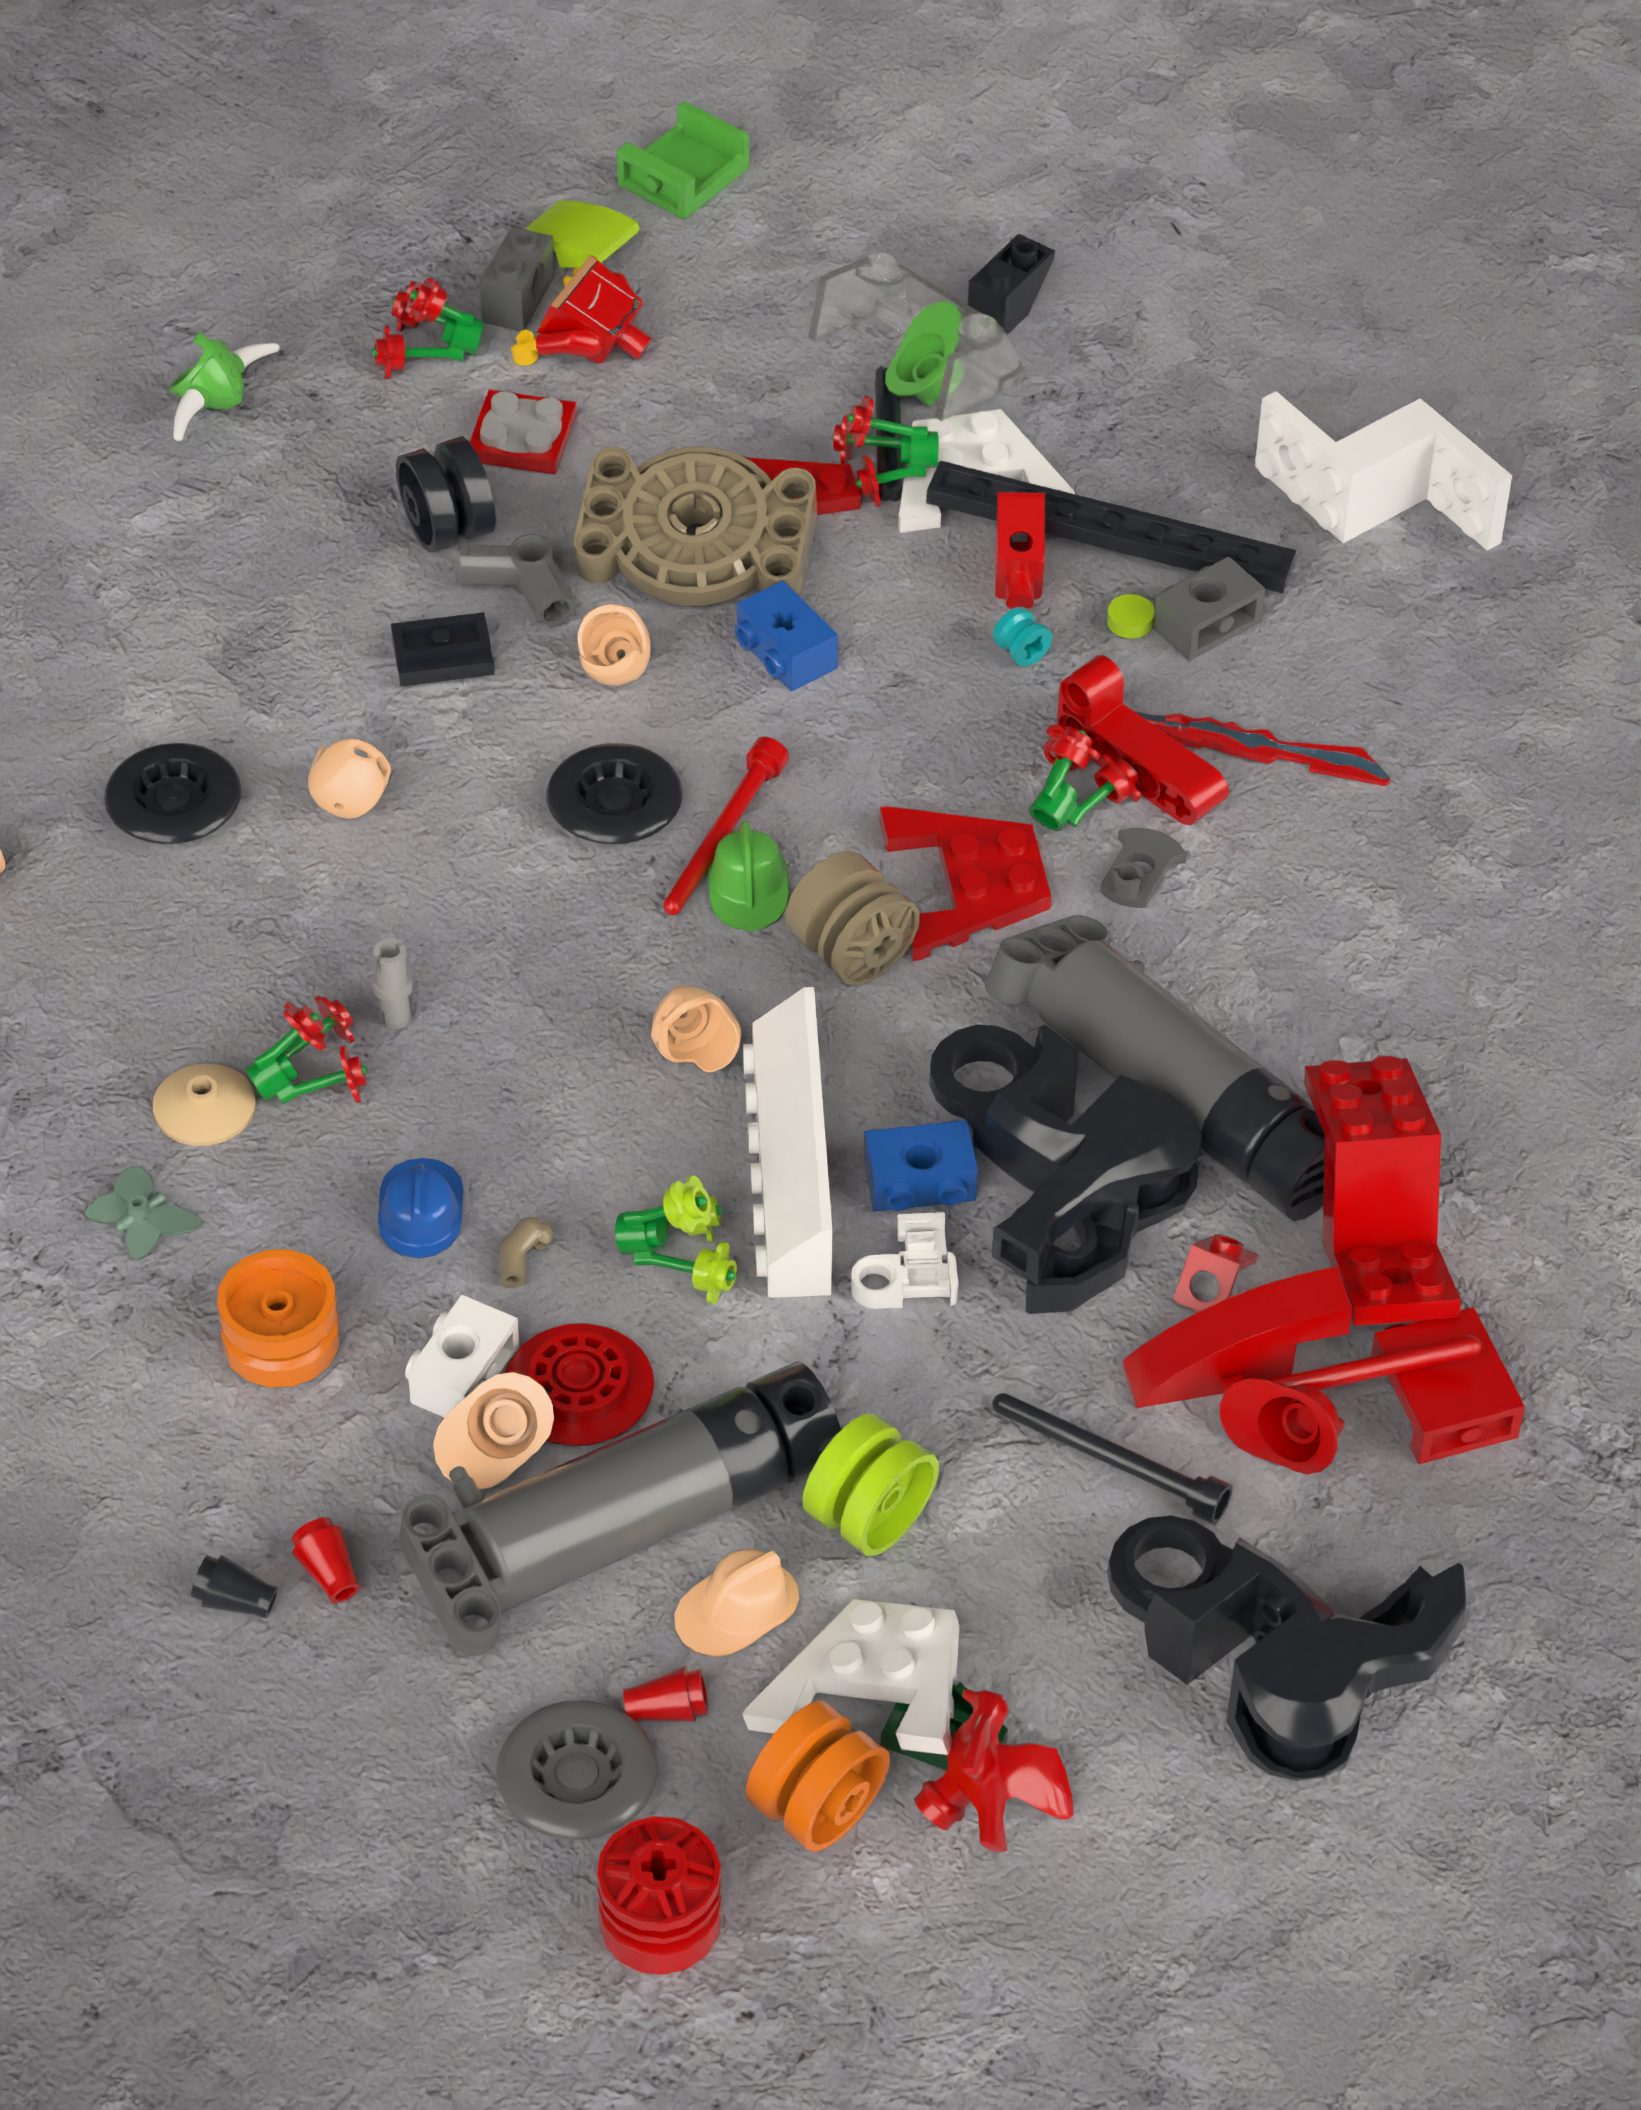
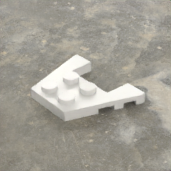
(980, 442)
(875, 1655)

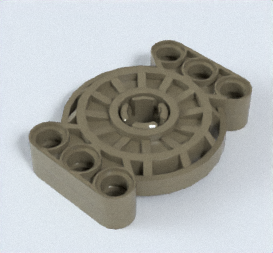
(710, 486)

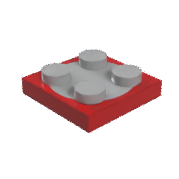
(523, 431)

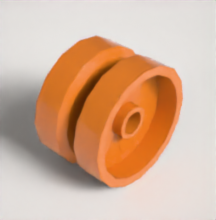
(278, 1318)
(817, 1776)

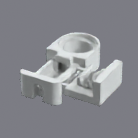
(922, 1269)

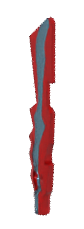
(1263, 746)

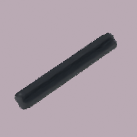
(887, 409)

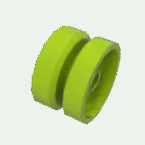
(870, 1484)

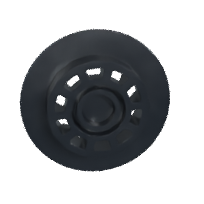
(184, 790)
(602, 797)

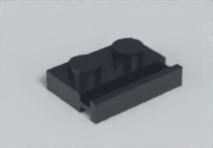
(442, 649)

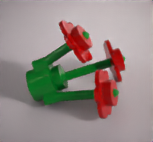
(915, 445)
(274, 1070)

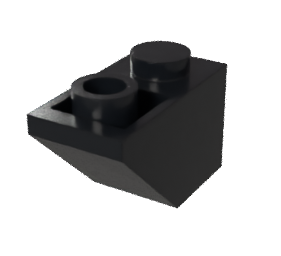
(1011, 281)

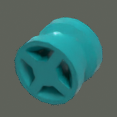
(1022, 636)

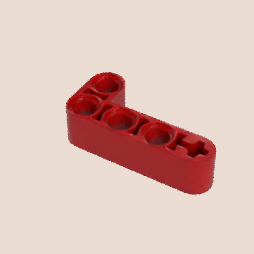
(1166, 769)

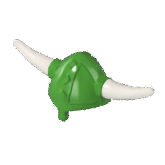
(214, 379)

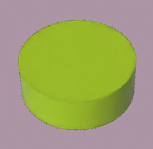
(1130, 616)

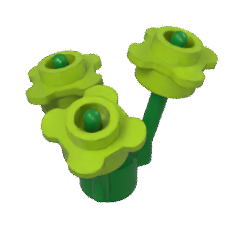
(696, 1213)

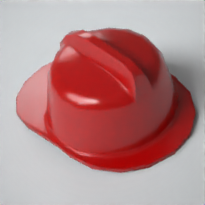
(1282, 1423)

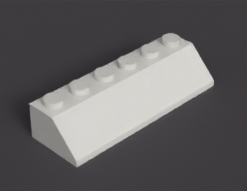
(790, 1150)

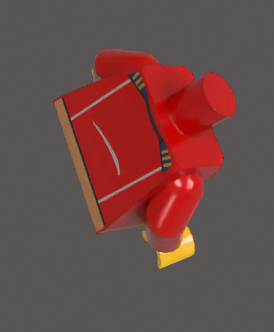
(587, 319)

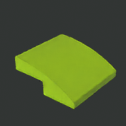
(584, 231)

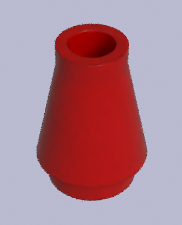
(325, 1556)
(671, 1697)

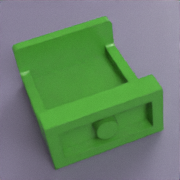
(686, 162)

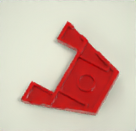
(988, 869)

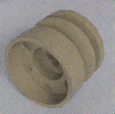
(852, 917)

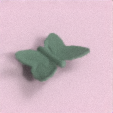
(139, 1213)

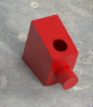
(1019, 564)

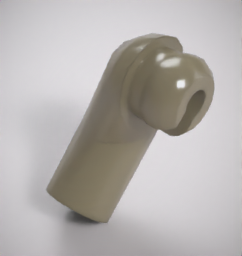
(514, 1247)

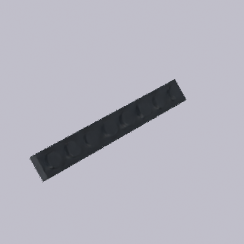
(1114, 526)

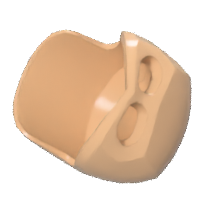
(604, 636)
(347, 782)
(695, 1028)

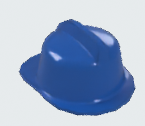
(420, 1207)

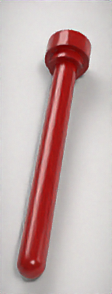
(764, 761)
(1377, 1365)

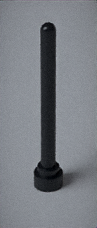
(1205, 1496)

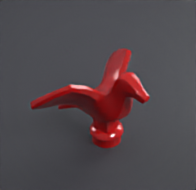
(991, 1773)

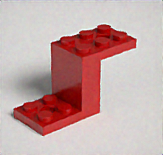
(1382, 1190)

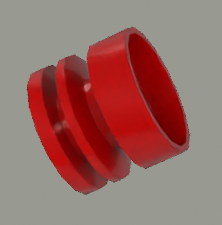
(659, 1895)

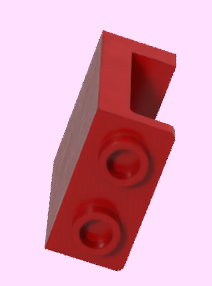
(1455, 1402)

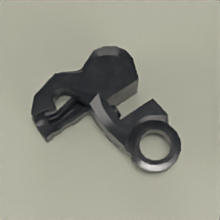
(1104, 1175)
(1311, 1669)

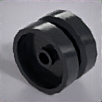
(445, 494)

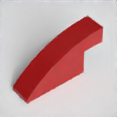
(1237, 1336)

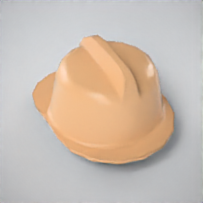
(495, 1429)
(736, 1603)

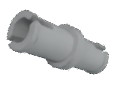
(392, 983)

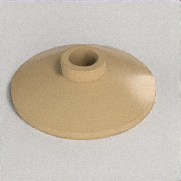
(204, 1104)

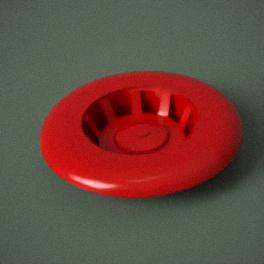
(577, 1370)

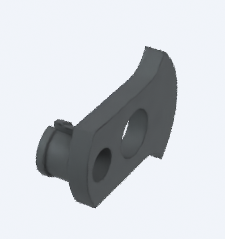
(1126, 880)

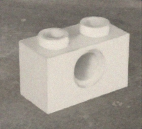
(469, 1331)

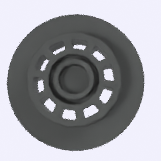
(578, 1789)

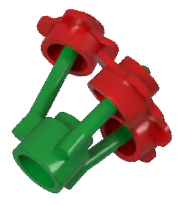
(426, 303)
(1072, 750)

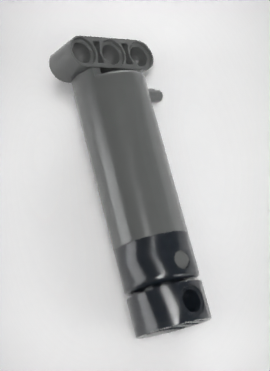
(1148, 1035)
(612, 1500)

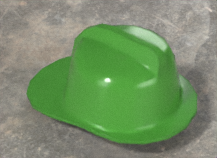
(924, 353)
(748, 880)

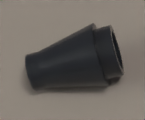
(232, 1588)

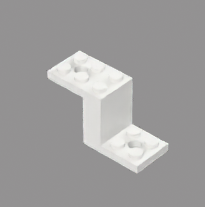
(1382, 470)

